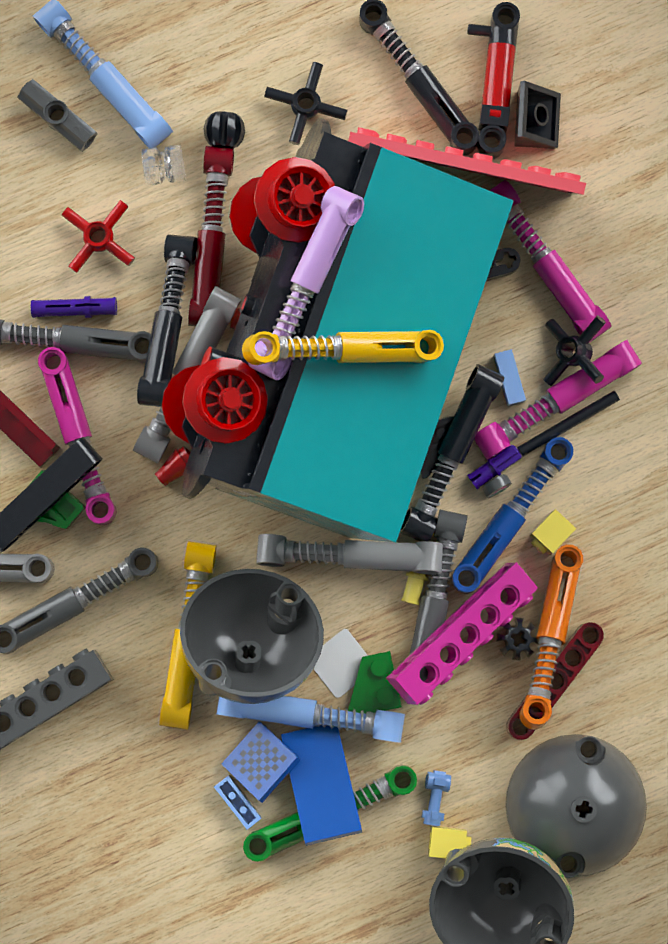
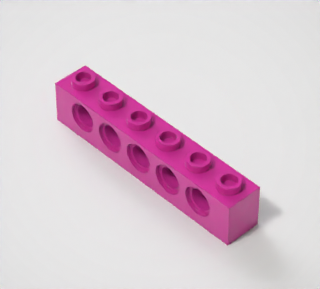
(406, 676)

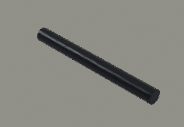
(568, 423)

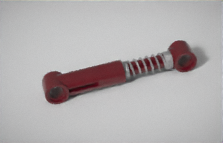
(211, 238)

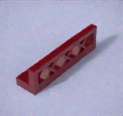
(25, 432)

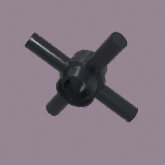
(307, 92)
(582, 353)

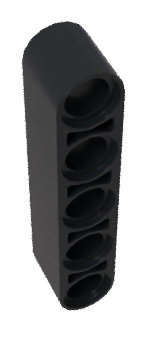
(46, 491)

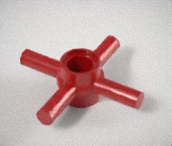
(89, 228)

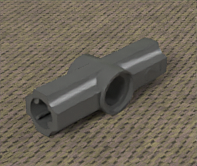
(44, 104)

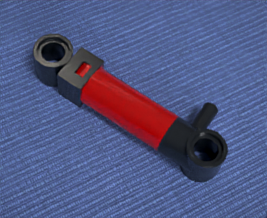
(498, 76)

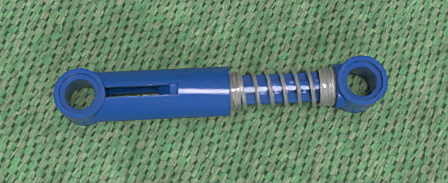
(510, 517)

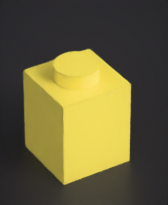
(551, 533)
(446, 839)

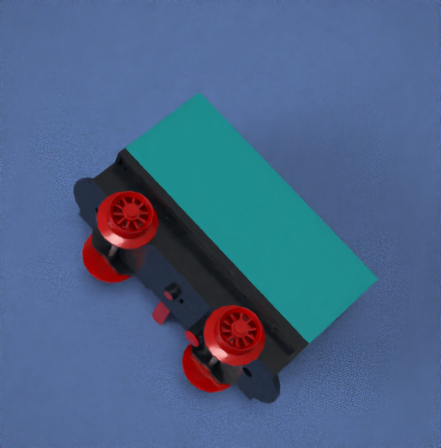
(334, 436)

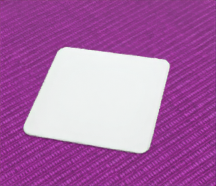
(340, 662)

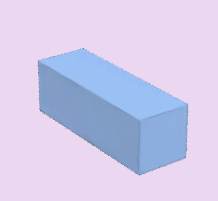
(512, 384)
(237, 802)

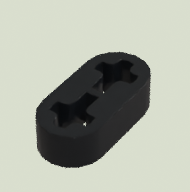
(502, 270)

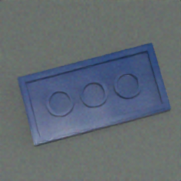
(322, 785)

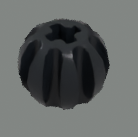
(224, 129)
(510, 641)

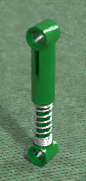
(383, 788)

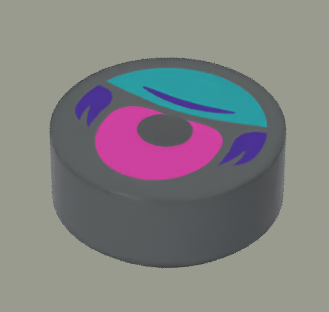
(496, 485)

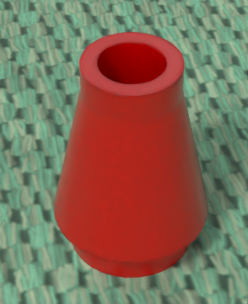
(174, 466)

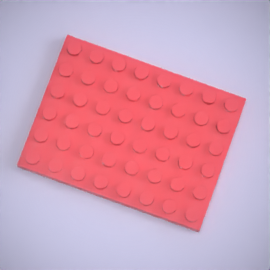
(478, 163)

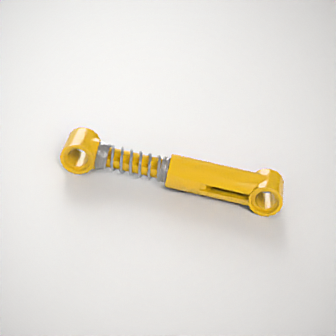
(346, 347)
(180, 683)

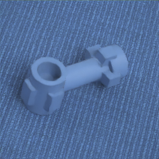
(437, 782)

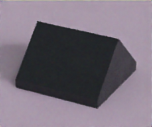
(537, 116)

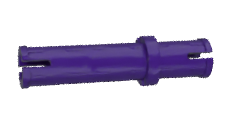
(74, 307)

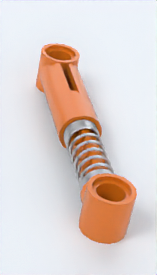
(552, 633)

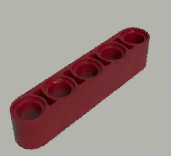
(566, 672)

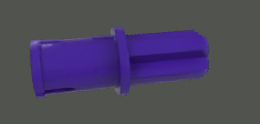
(494, 466)

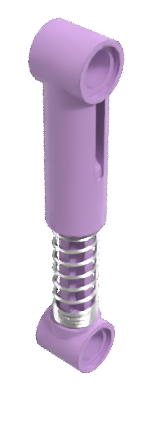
(339, 212)

